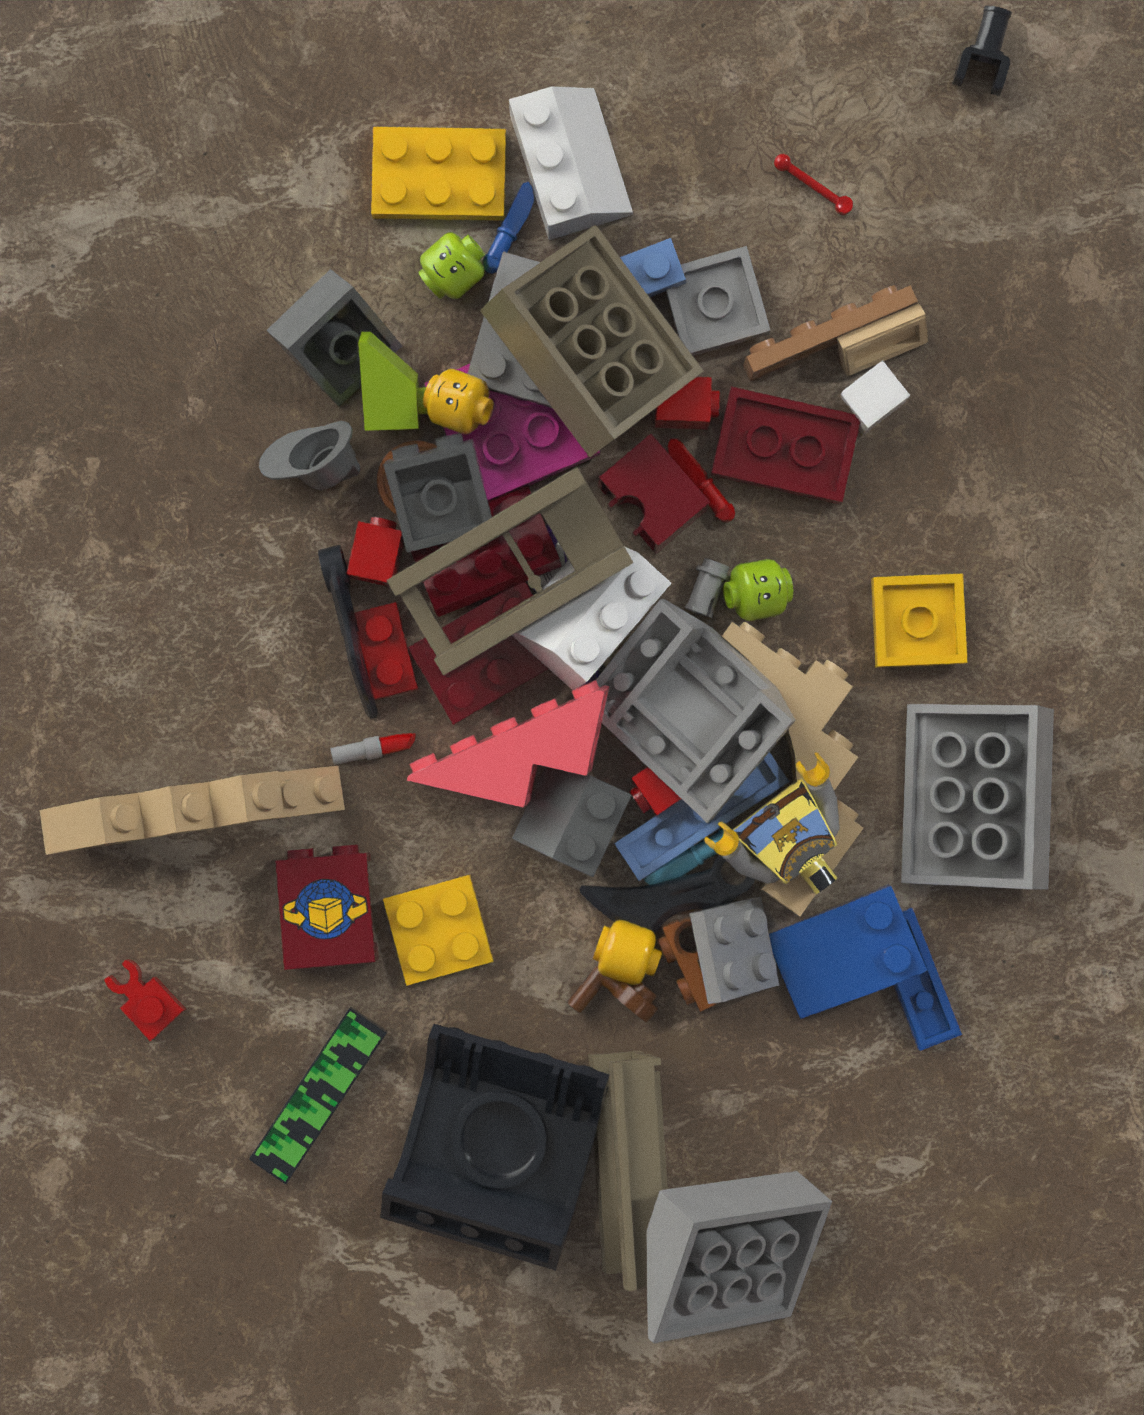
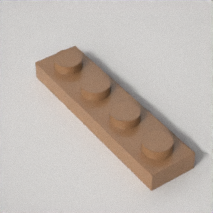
(810, 339)

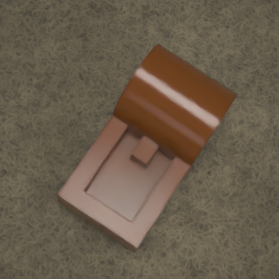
(692, 983)

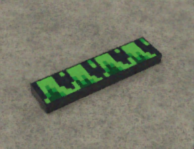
(318, 1095)

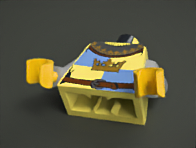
(787, 833)

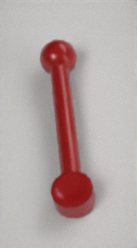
(843, 204)

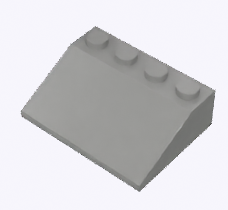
(977, 795)
(730, 1253)

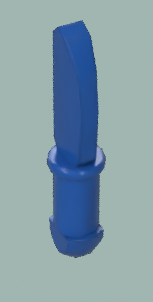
(510, 227)

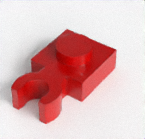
(149, 1004)

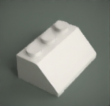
(569, 159)
(590, 627)

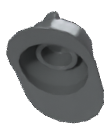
(313, 455)

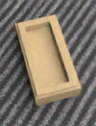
(882, 339)

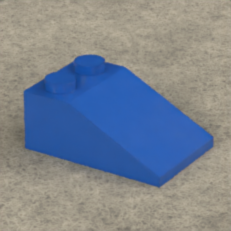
(846, 952)

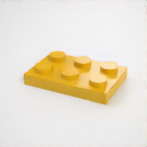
(438, 173)

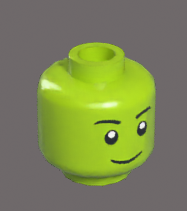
(452, 265)
(758, 589)

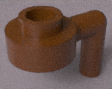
(635, 997)

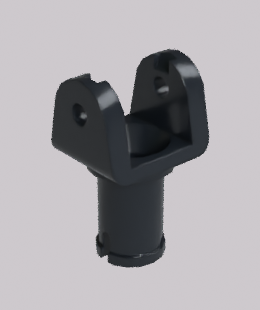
(987, 48)

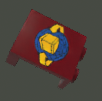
(325, 908)

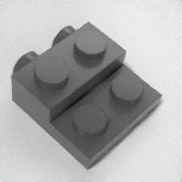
(437, 491)

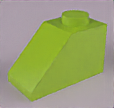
(388, 388)

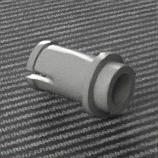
(707, 587)

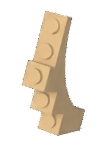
(812, 701)
(191, 808)

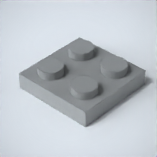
(718, 302)
(734, 950)

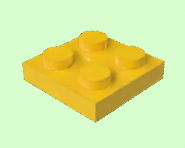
(919, 620)
(438, 930)

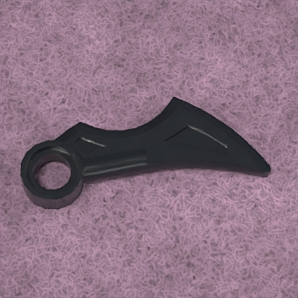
(338, 583)
(655, 903)

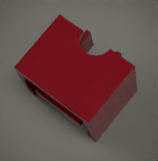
(658, 488)

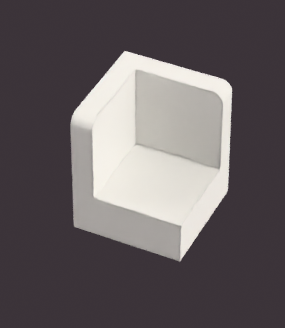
(874, 396)

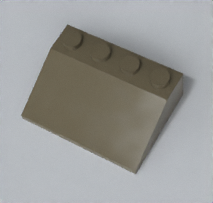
(591, 340)

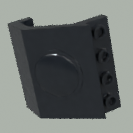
(496, 1147)

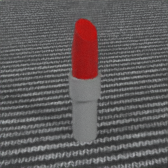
(372, 748)

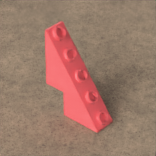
(507, 762)

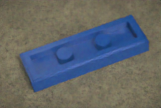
(925, 999)

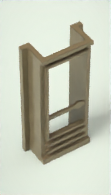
(581, 532)
(628, 1161)

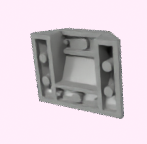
(692, 707)

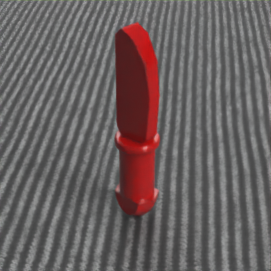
(721, 507)

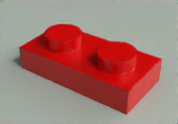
(385, 651)

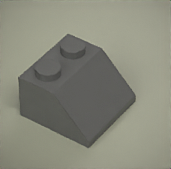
(324, 335)
(572, 818)

